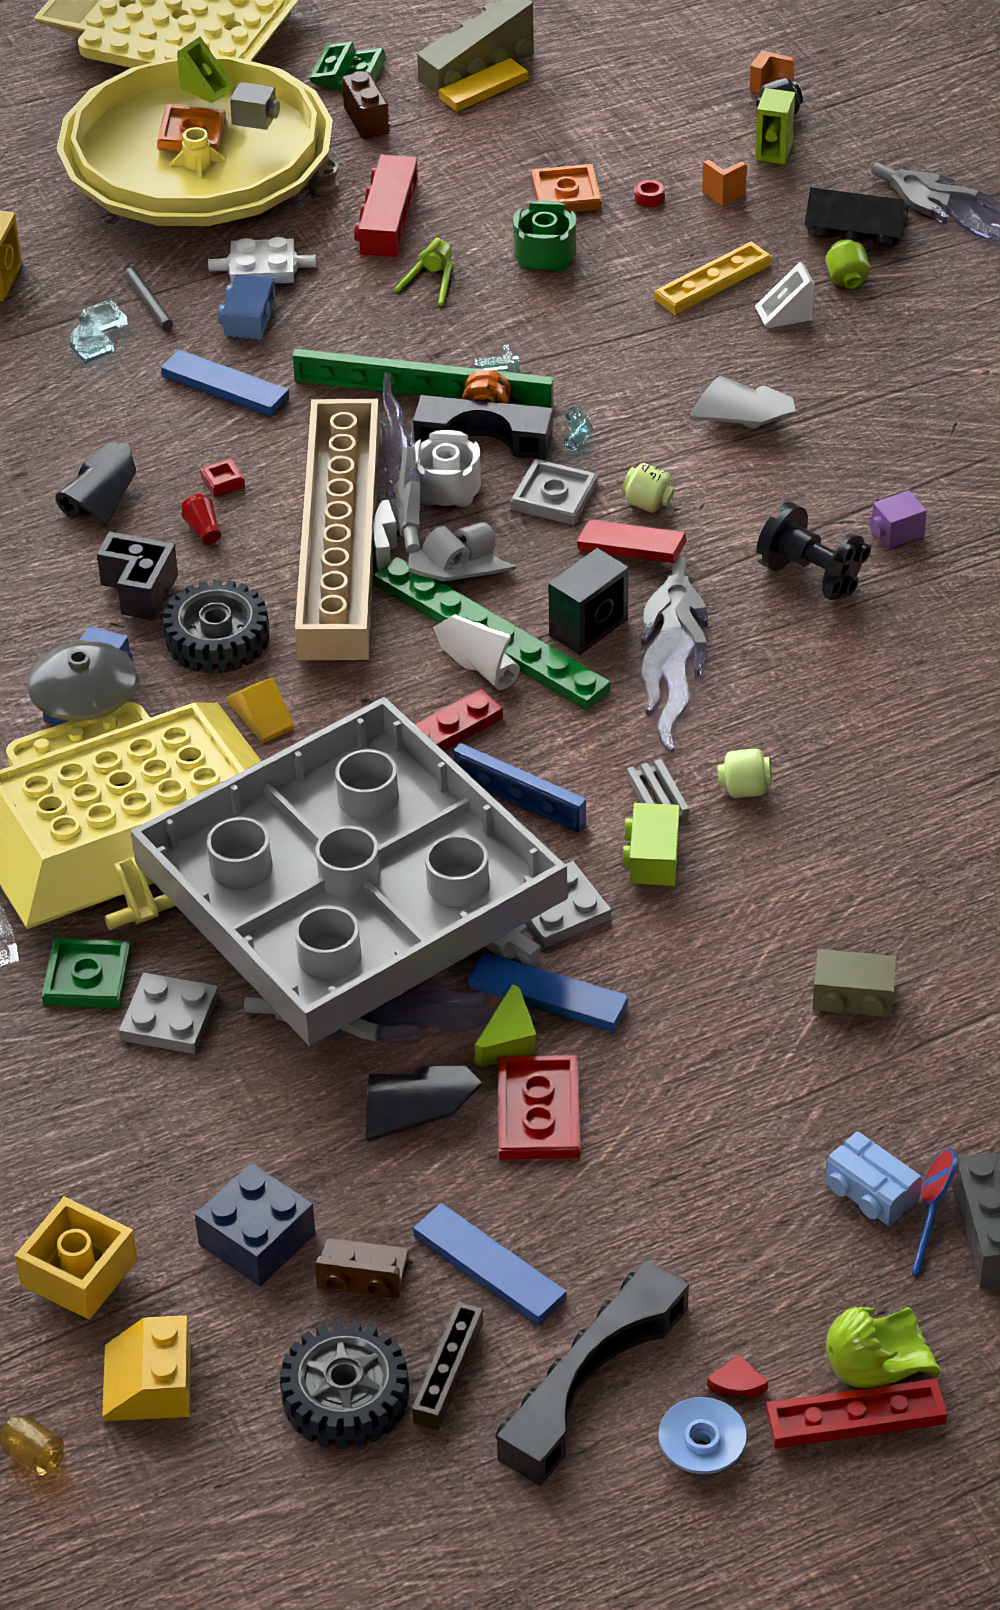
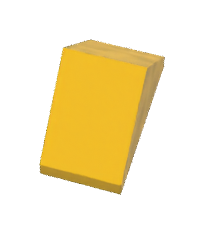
(262, 710)

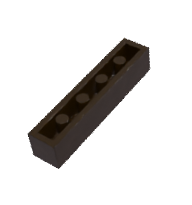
(447, 1366)

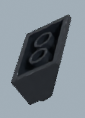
(855, 216)

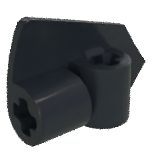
(99, 483)
(415, 1099)

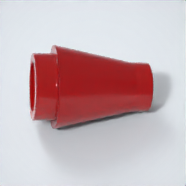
(201, 517)

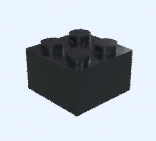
(588, 601)

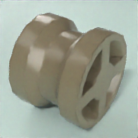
(324, 180)

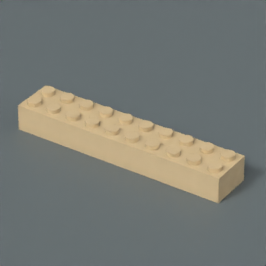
(338, 531)

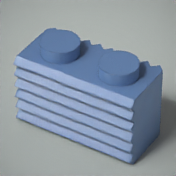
(247, 306)

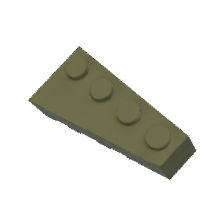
(493, 36)

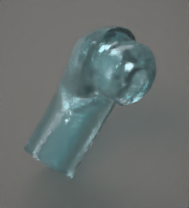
(580, 428)

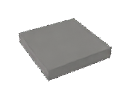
(554, 491)

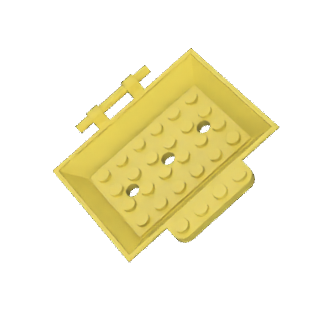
(154, 30)
(84, 846)

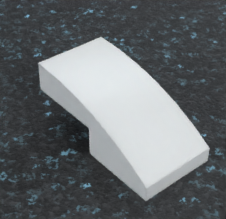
(384, 534)

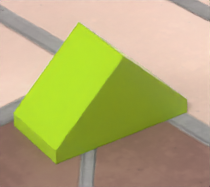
(201, 72)
(508, 1031)

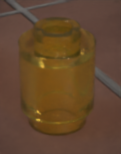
(31, 1445)

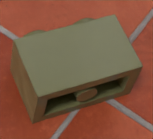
(854, 983)

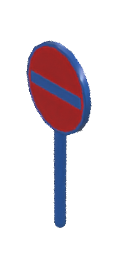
(933, 1188)

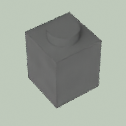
(254, 106)

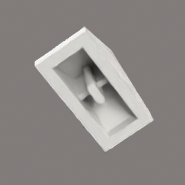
(789, 300)

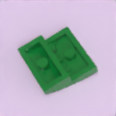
(343, 60)

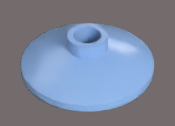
(705, 1421)

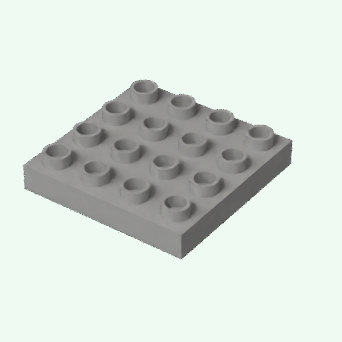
(348, 868)

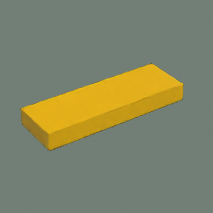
(483, 84)

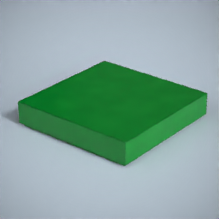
(86, 973)

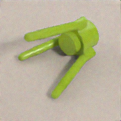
(433, 258)

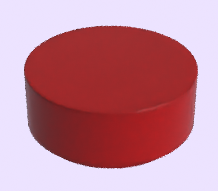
(649, 193)

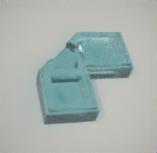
(89, 337)

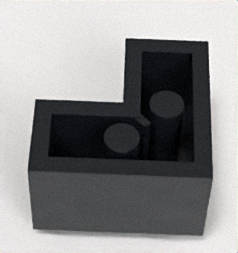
(140, 570)

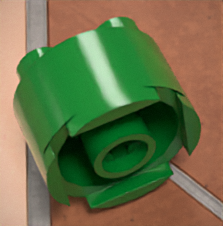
(544, 236)

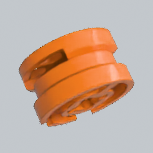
(484, 387)

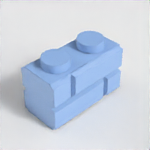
(872, 1179)

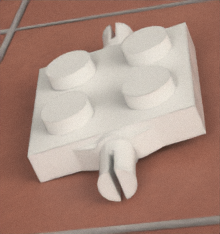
(264, 259)

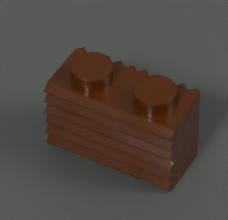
(365, 104)

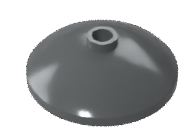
(81, 680)

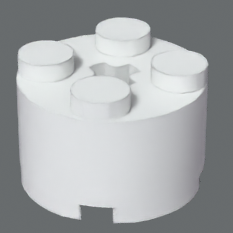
(448, 469)

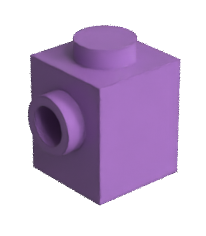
(898, 519)

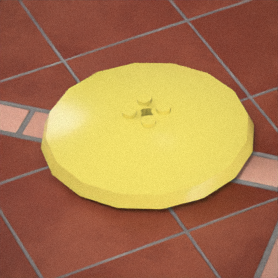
(115, 159)

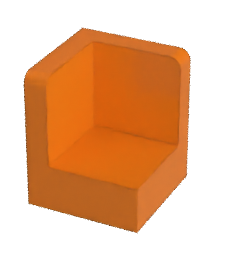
(768, 68)
(724, 184)

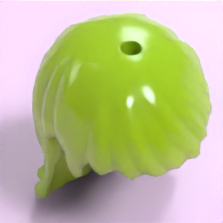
(878, 1350)

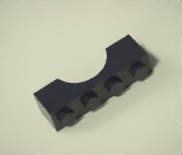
(521, 427)

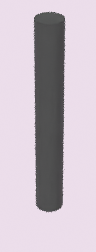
(149, 299)

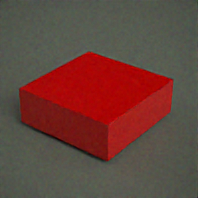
(222, 477)

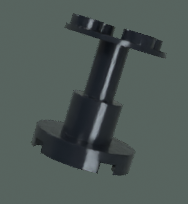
(789, 540)

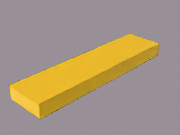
(712, 278)

